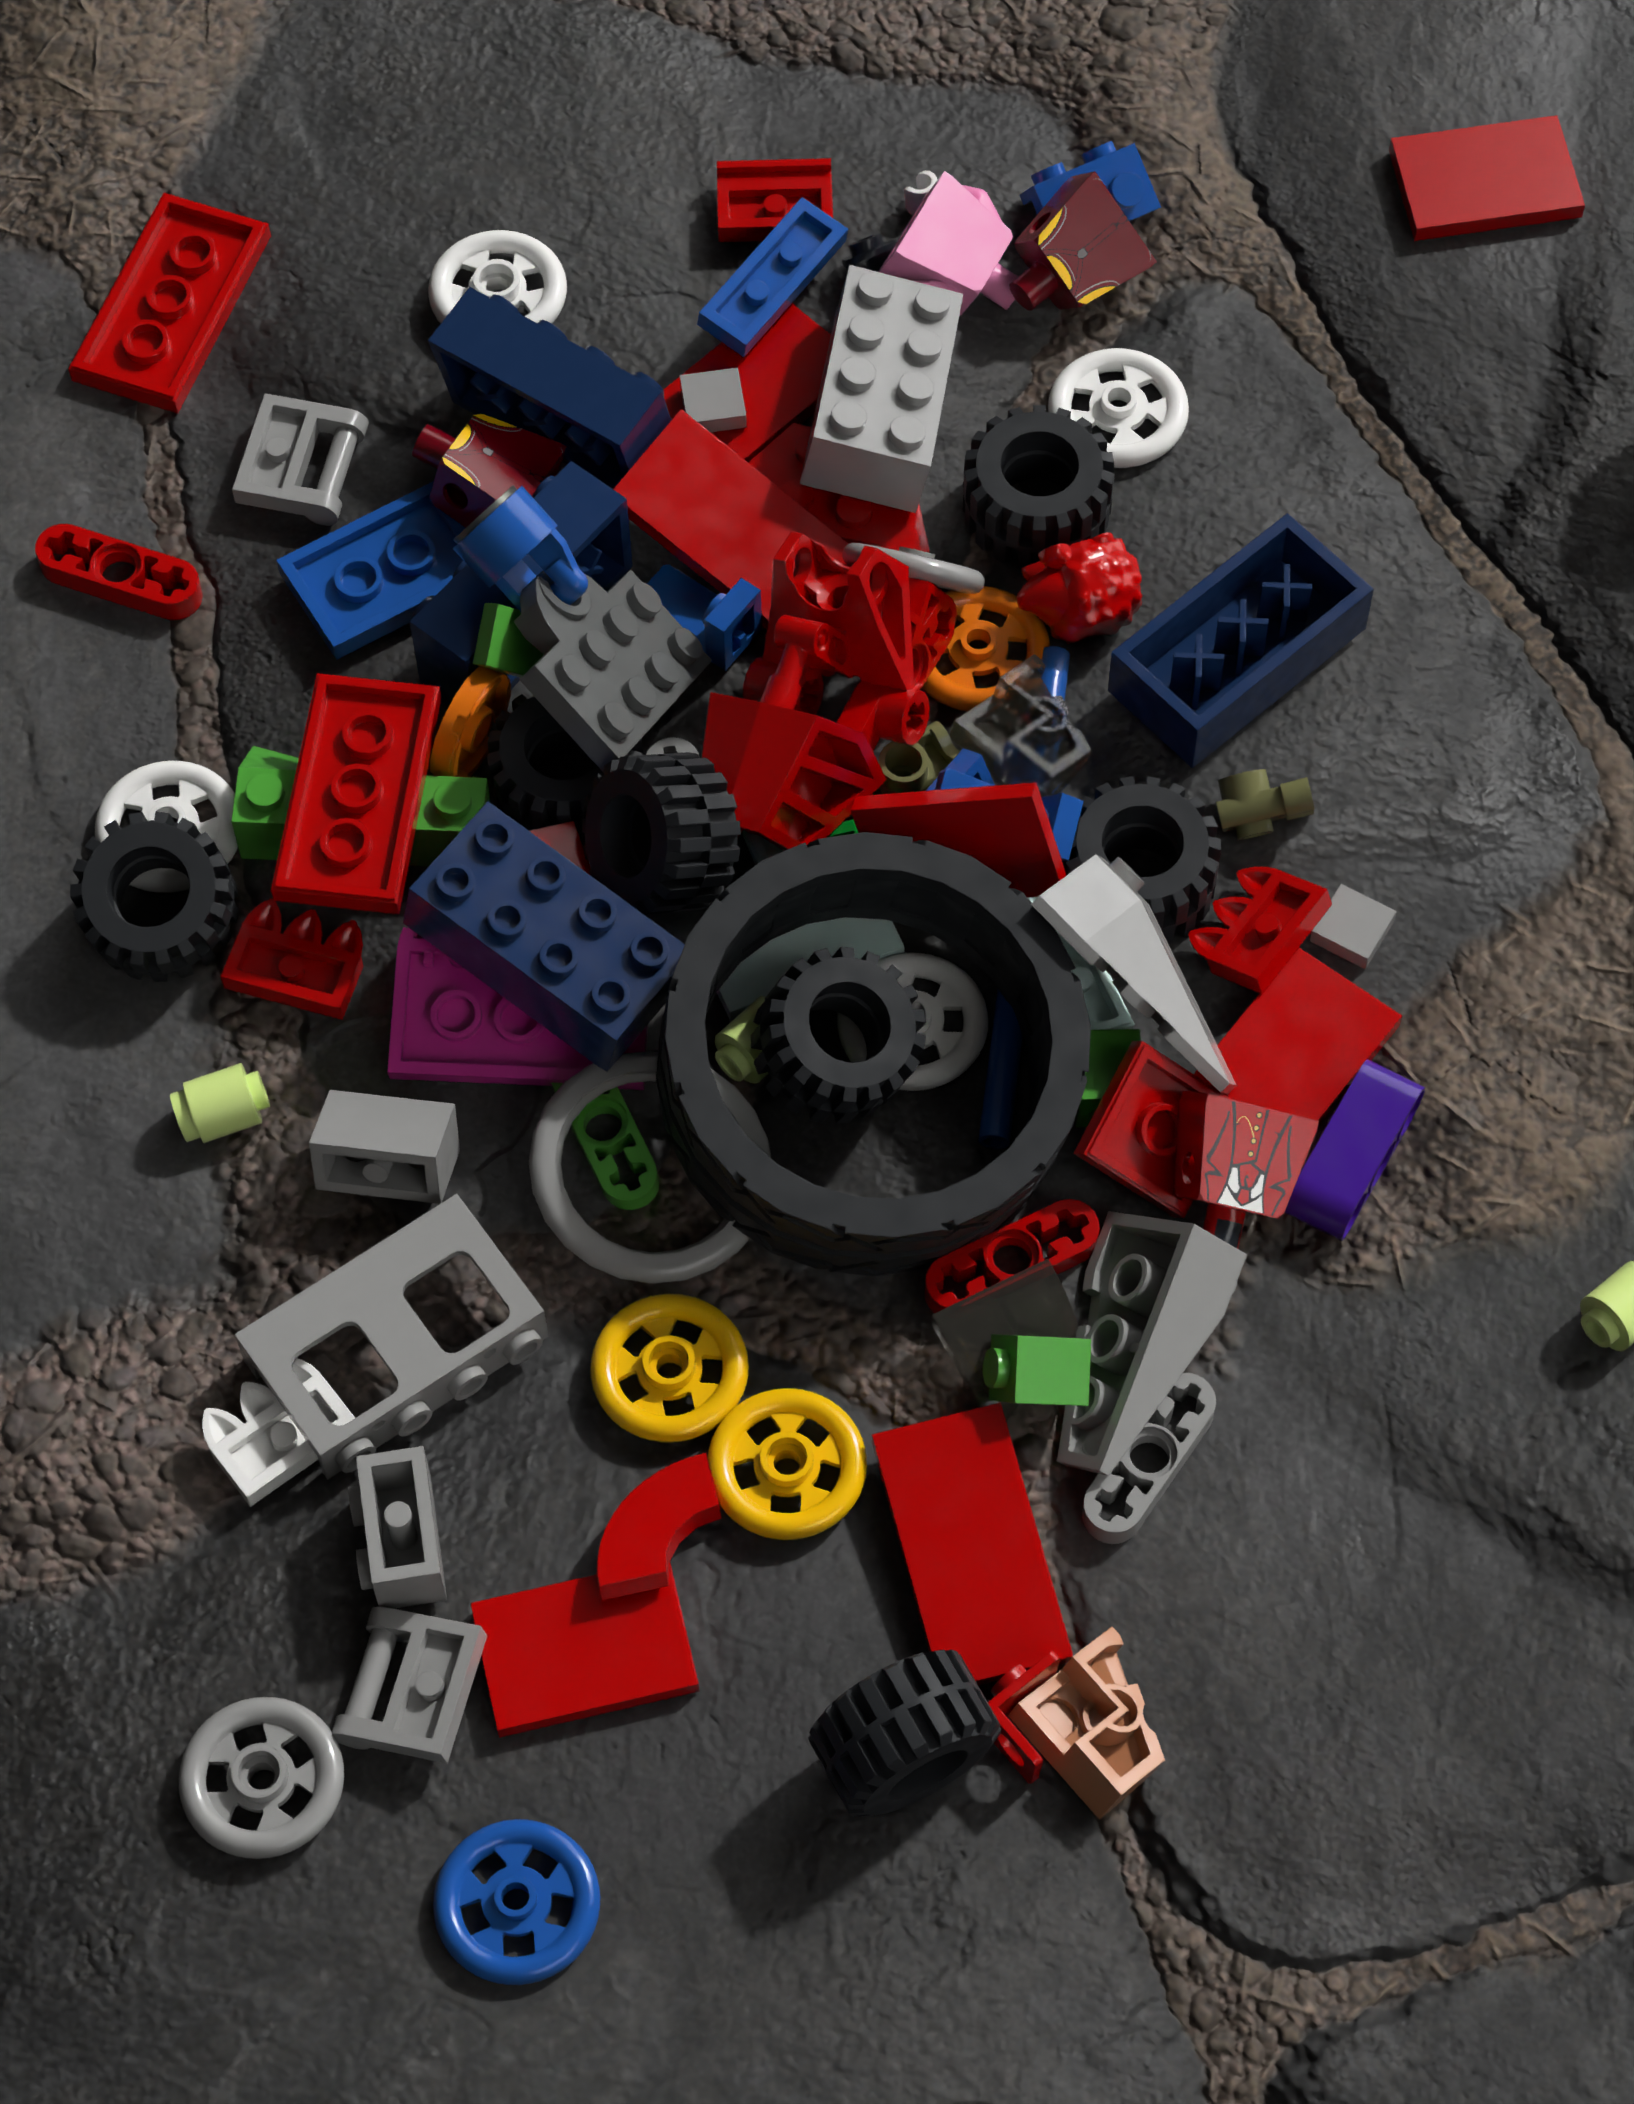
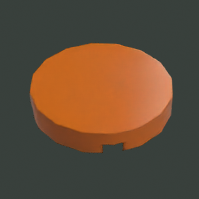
(467, 722)

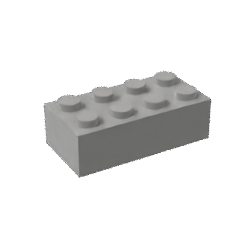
(882, 389)

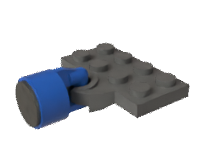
(608, 655)

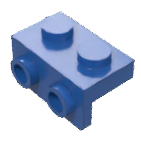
(1118, 170)

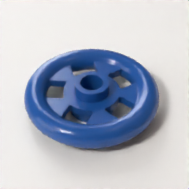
(554, 1945)

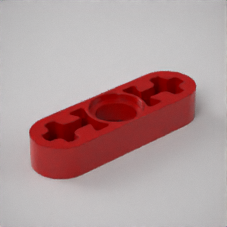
(102, 551)
(1045, 1222)

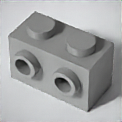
(402, 1143)
(400, 1528)

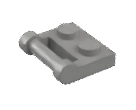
(282, 451)
(427, 1691)

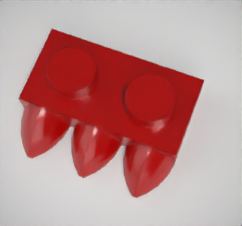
(1261, 929)
(295, 965)

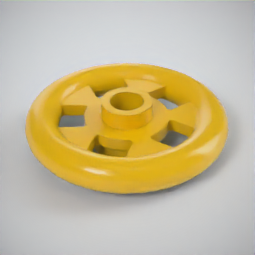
(657, 1318)
(788, 1411)

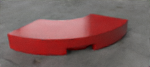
(652, 1524)

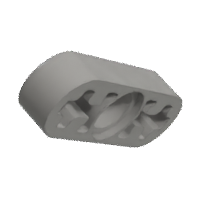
(1140, 1505)

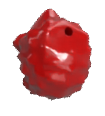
(1083, 588)

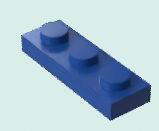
(772, 277)

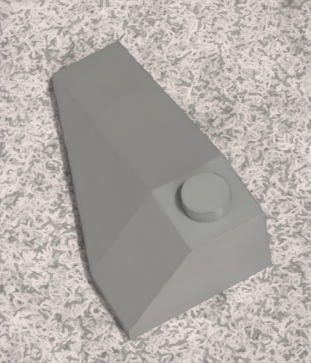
(1151, 1309)

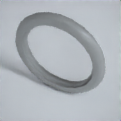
(569, 1225)

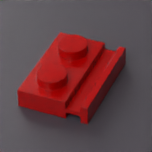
(761, 192)

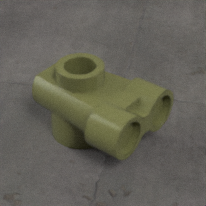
(916, 766)
(1252, 805)

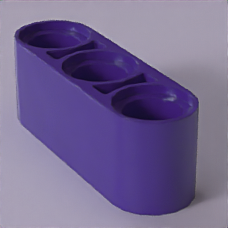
(1354, 1149)

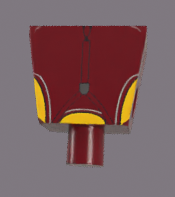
(1078, 247)
(484, 464)

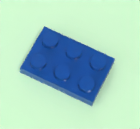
(373, 571)

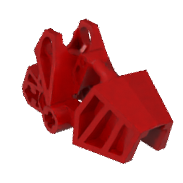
(865, 620)

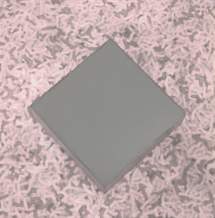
(714, 399)
(1353, 926)

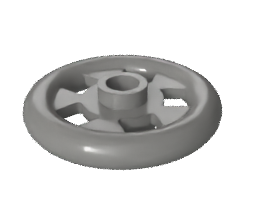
(926, 568)
(277, 1831)

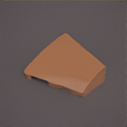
(1092, 1726)

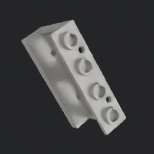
(371, 1297)

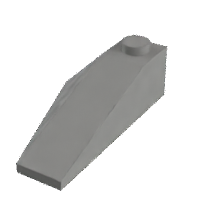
(1117, 932)

